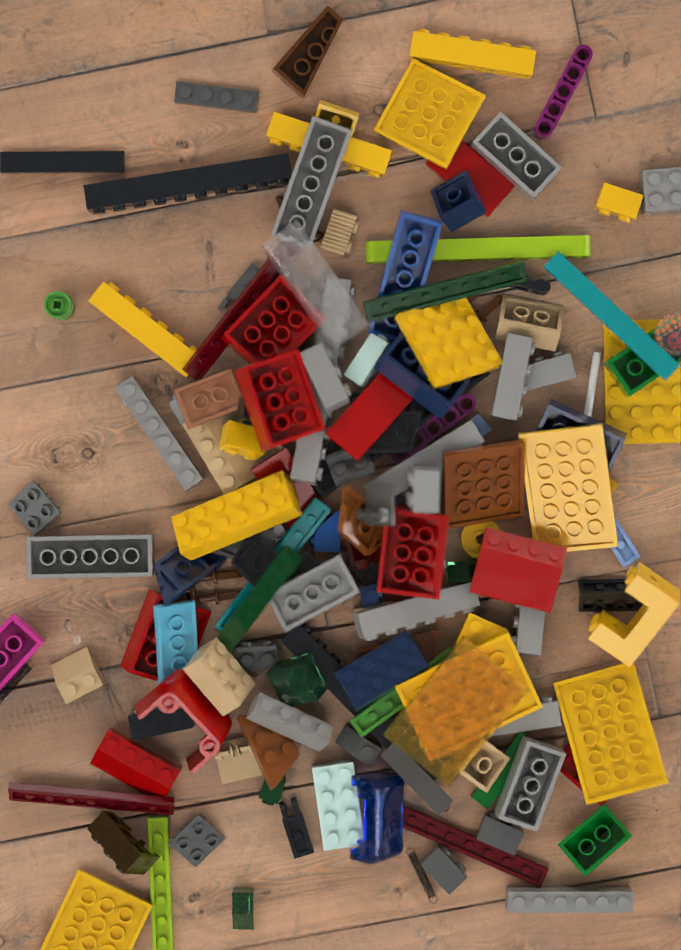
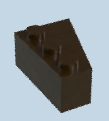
(120, 844)

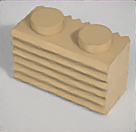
(339, 233)

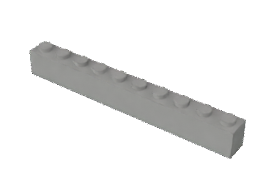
(311, 449)

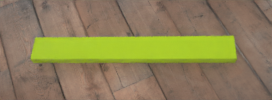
(160, 883)

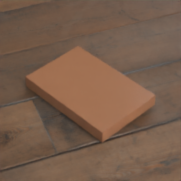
(208, 398)

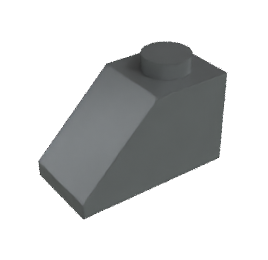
(361, 748)

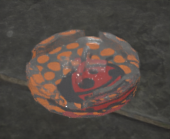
(668, 334)

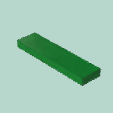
(488, 798)

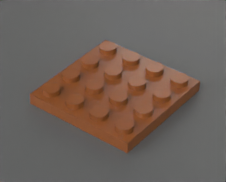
(483, 483)

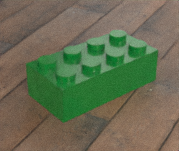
(630, 371)

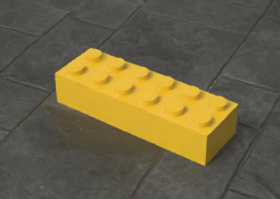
(236, 515)

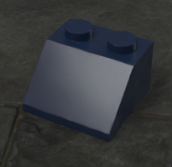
(458, 201)

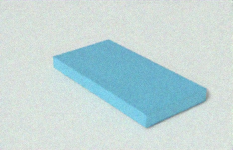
(174, 636)

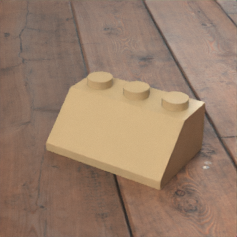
(531, 320)

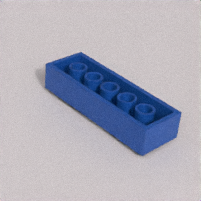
(406, 263)

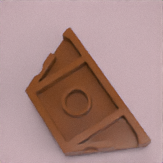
(362, 536)
(271, 750)

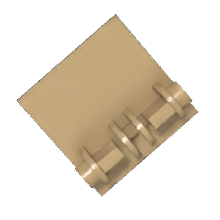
(236, 761)

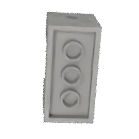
(313, 592)

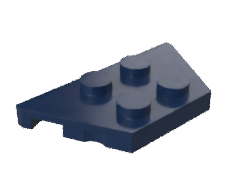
(178, 574)

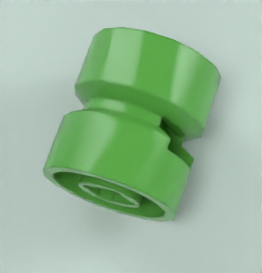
(59, 305)

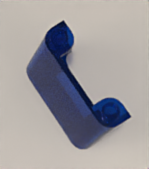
(382, 817)

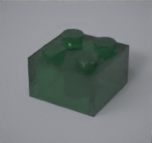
(297, 680)

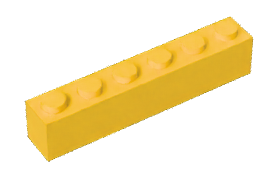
(472, 54)
(358, 154)
(142, 327)

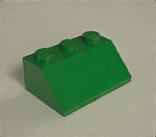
(595, 840)

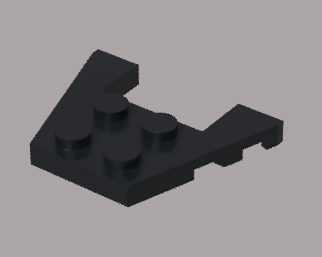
(400, 434)
(257, 555)

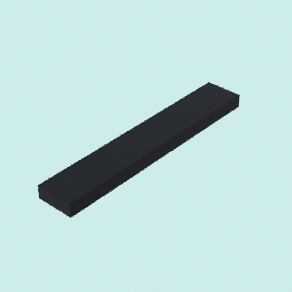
(62, 162)

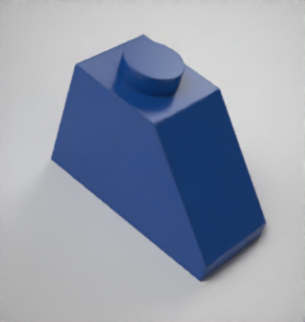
(326, 536)

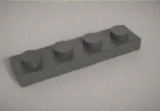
(216, 97)

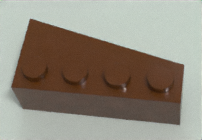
(305, 56)

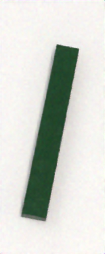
(445, 291)
(259, 598)

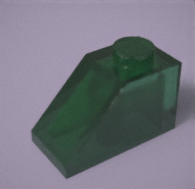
(461, 570)
(243, 908)

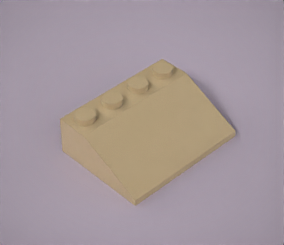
(228, 470)

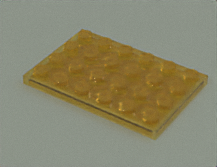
(456, 711)

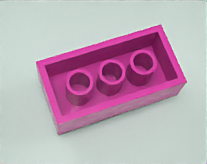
(17, 645)

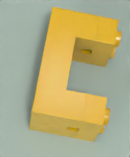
(629, 640)

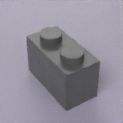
(499, 833)
(443, 868)

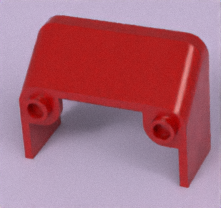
(180, 691)

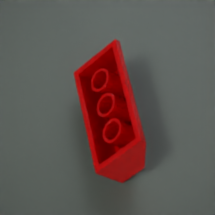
(135, 764)

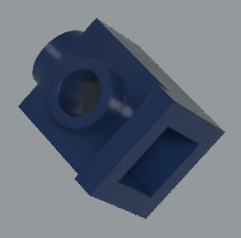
(370, 596)

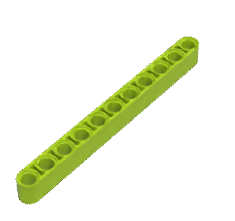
(494, 248)

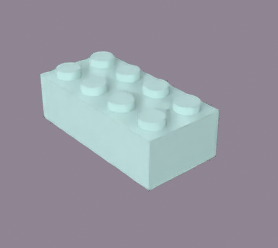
(337, 804)

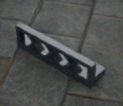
(602, 590)

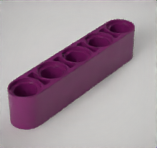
(566, 83)
(442, 424)

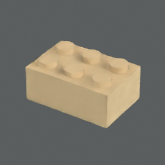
(219, 676)

